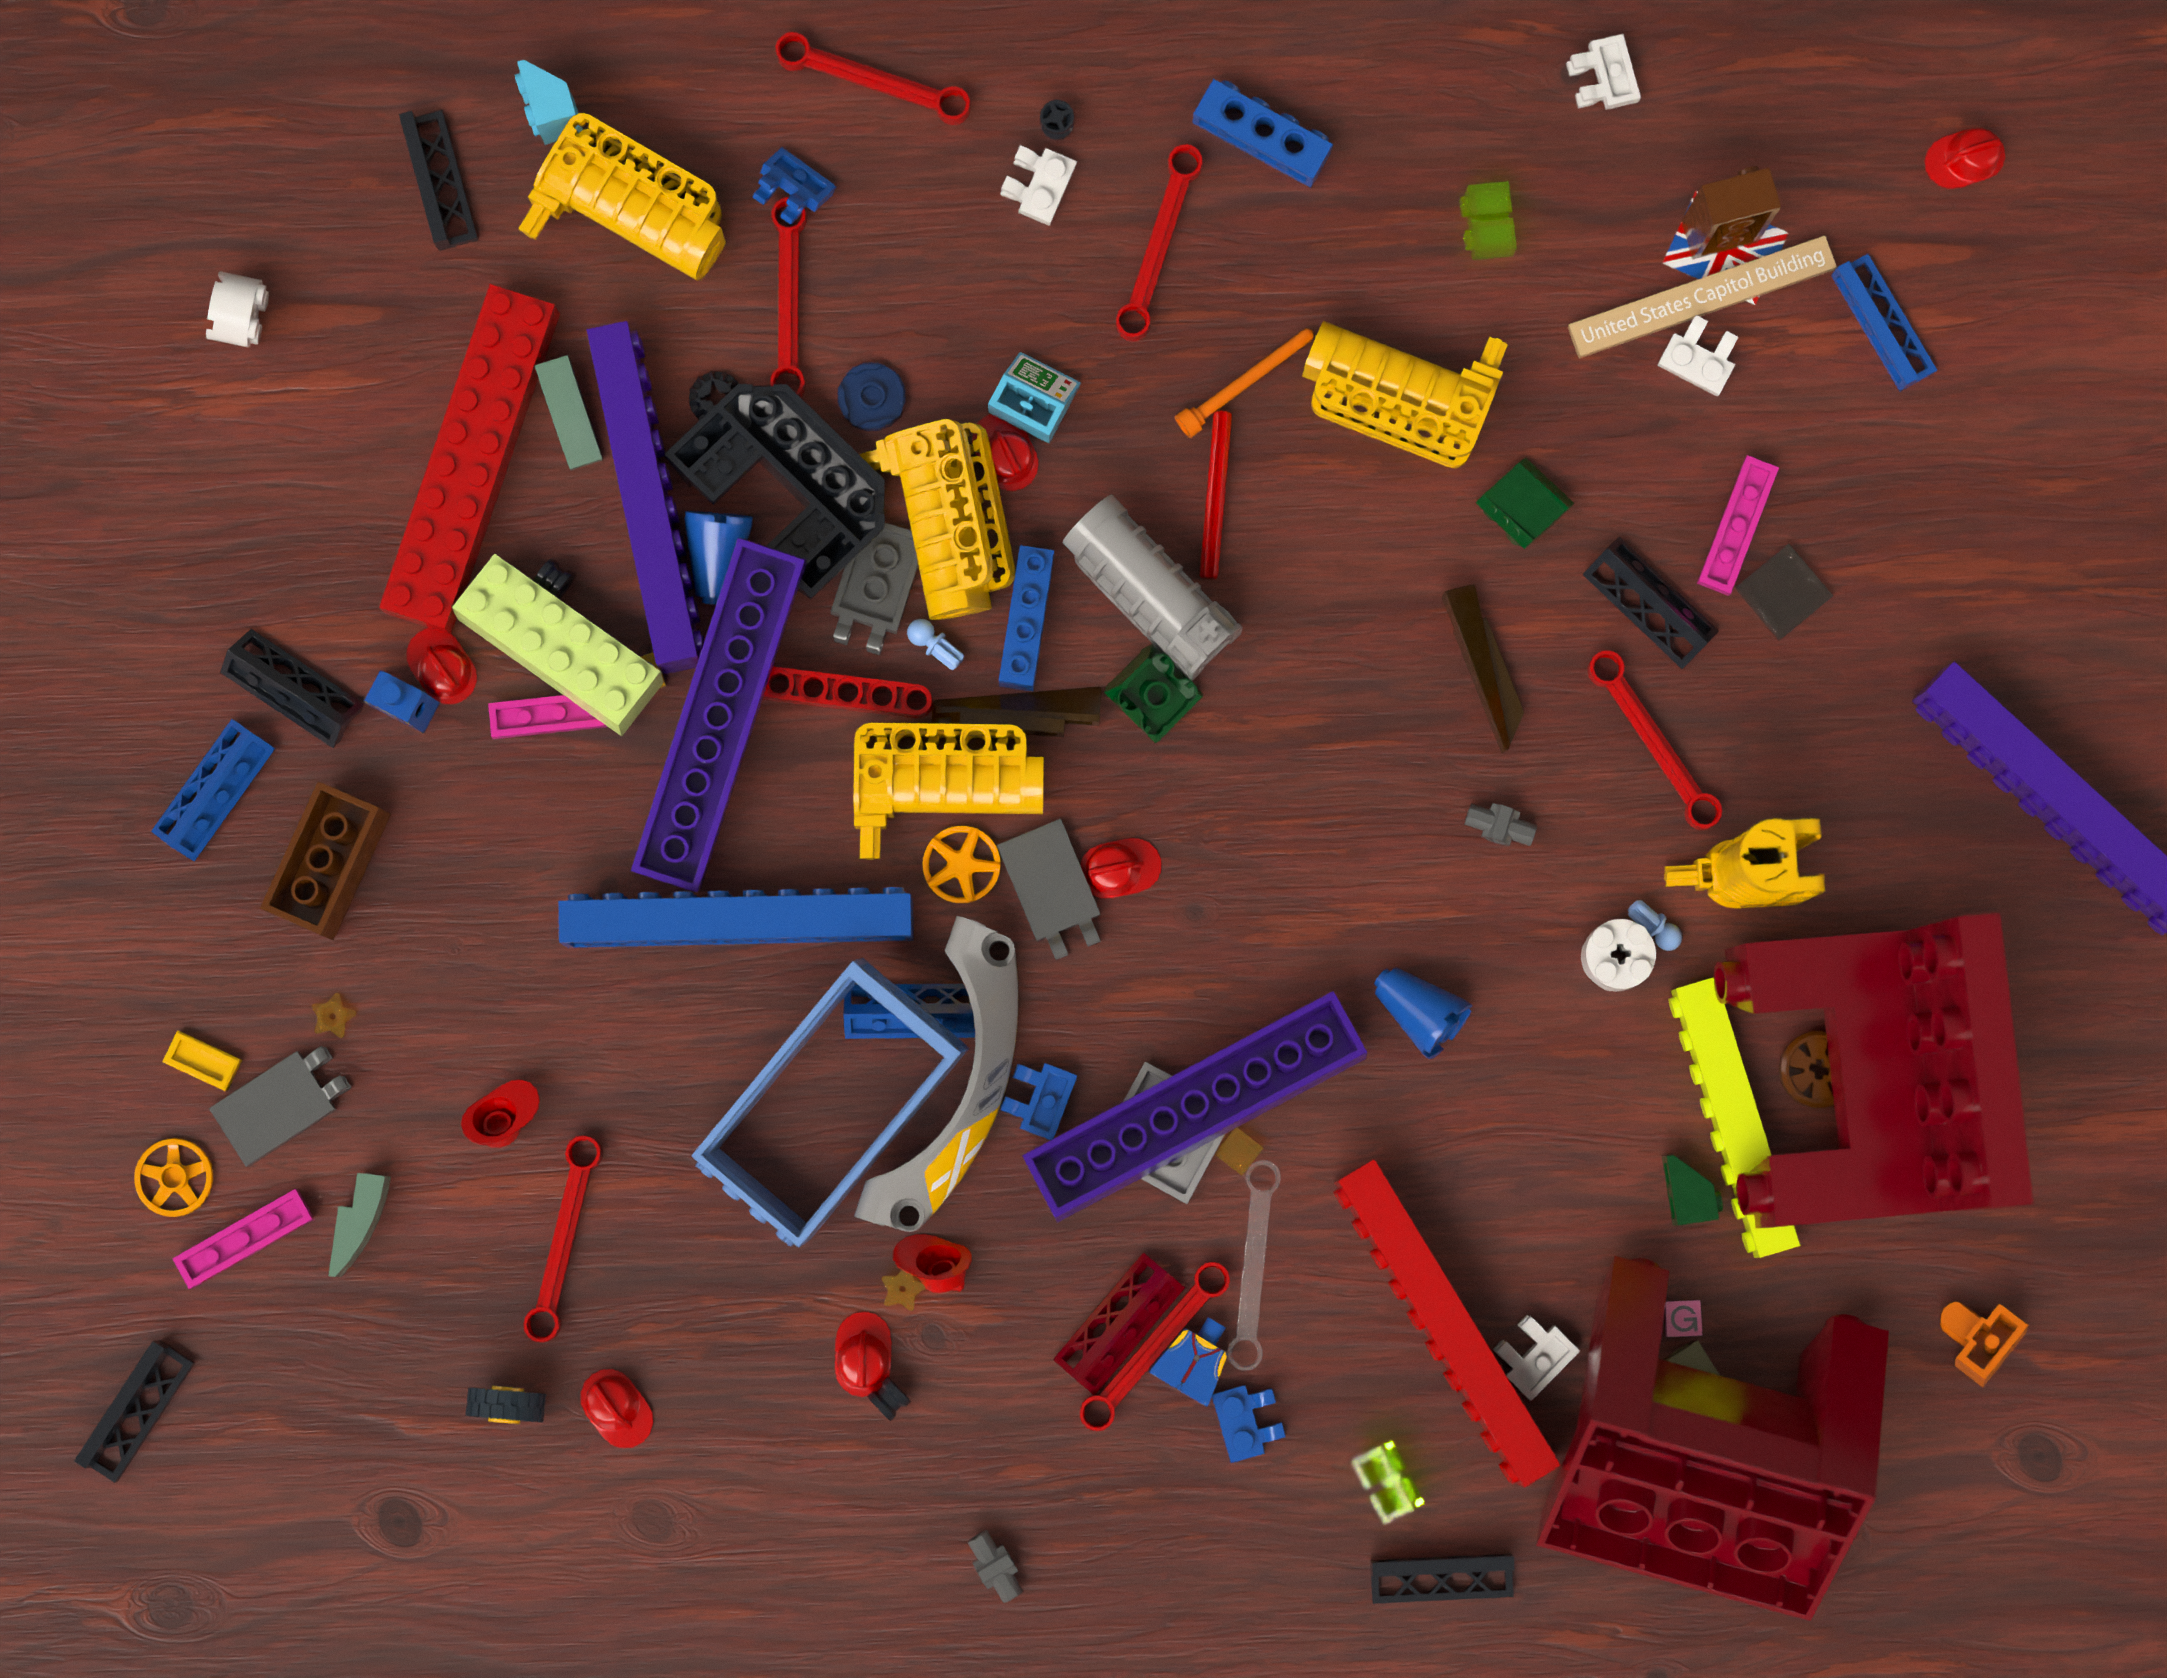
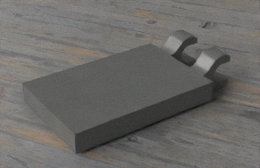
(876, 587)
(1050, 885)
(278, 1105)

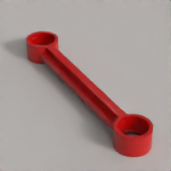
(872, 78)
(1159, 242)
(788, 297)
(1654, 740)
(563, 1239)
(1154, 1346)

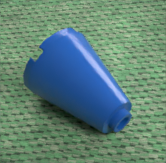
(711, 546)
(1422, 1009)

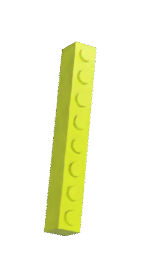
(1727, 1101)

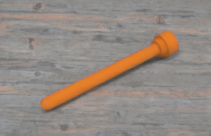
(1192, 419)

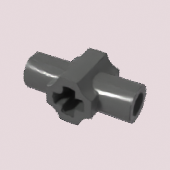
(1500, 824)
(995, 1566)

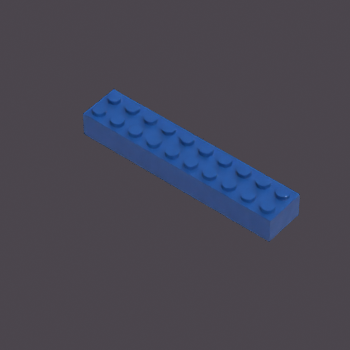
(736, 920)

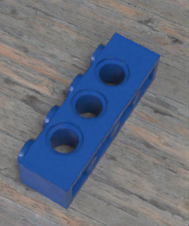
(1271, 150)
(1026, 618)

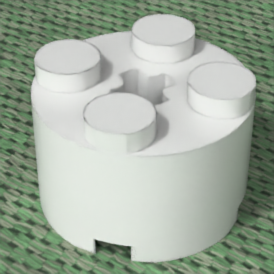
(236, 309)
(1632, 940)

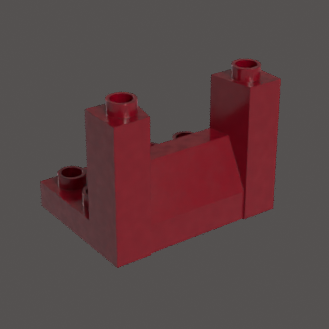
(1914, 1067)
(1714, 1473)

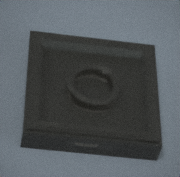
(1784, 592)

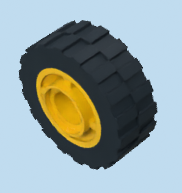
(505, 1404)

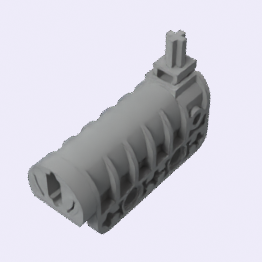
(1150, 587)

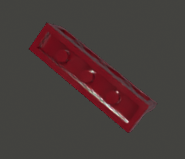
(1123, 1327)

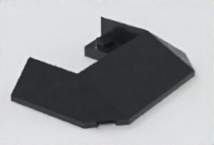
(806, 456)

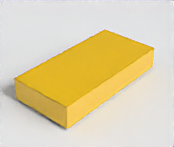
(202, 1060)

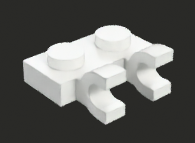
(1613, 71)
(1046, 187)
(1697, 364)
(1540, 1362)

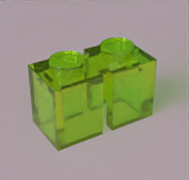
(1488, 218)
(1399, 1493)

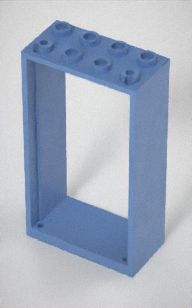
(742, 1185)

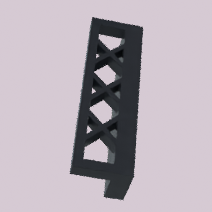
(425, 180)
(1658, 594)
(286, 692)
(124, 1402)
(1442, 1565)

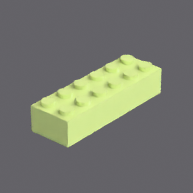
(558, 644)

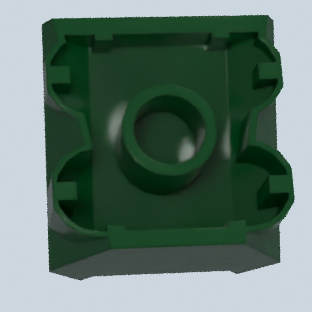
(1524, 504)
(1153, 692)

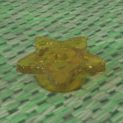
(323, 1013)
(906, 1298)

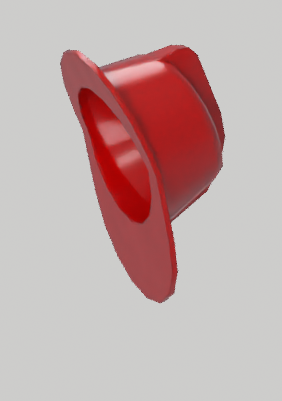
(1964, 158)
(1011, 453)
(441, 666)
(1121, 867)
(501, 1114)
(934, 1261)
(862, 1353)
(616, 1408)

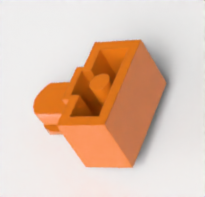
(1984, 1341)

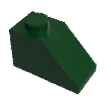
(1689, 1194)

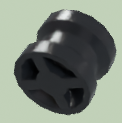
(1055, 112)
(554, 579)
(889, 1399)

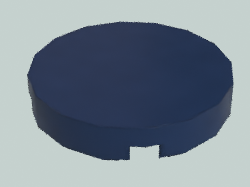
(871, 396)

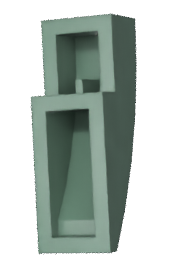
(569, 412)
(357, 1223)

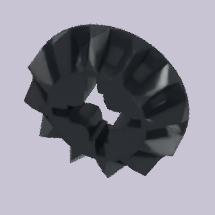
(703, 387)

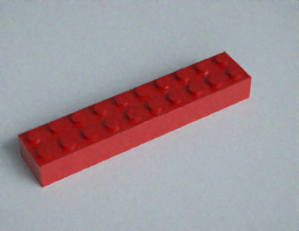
(470, 459)
(1447, 1325)

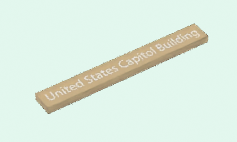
(1702, 297)

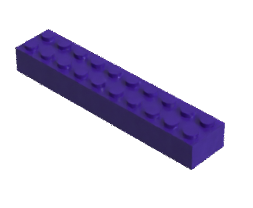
(644, 496)
(719, 714)
(2048, 790)
(1195, 1106)

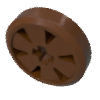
(1795, 1073)

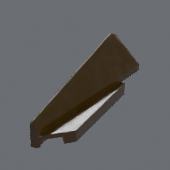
(1484, 663)
(1034, 712)

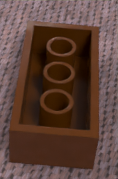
(1731, 212)
(325, 860)

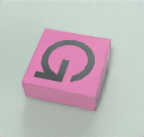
(1683, 1318)

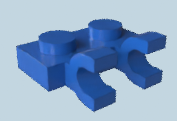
(797, 179)
(1047, 1101)
(1239, 1424)

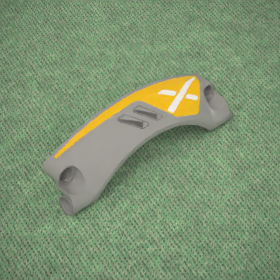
(939, 1168)

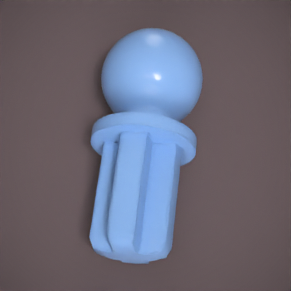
(922, 632)
(1666, 934)

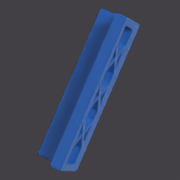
(1877, 327)
(215, 792)
(876, 1021)

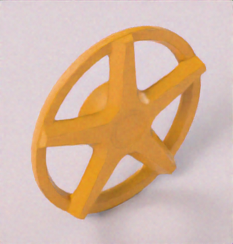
(961, 864)
(174, 1177)

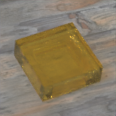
(1238, 1151)

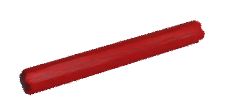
(1215, 495)

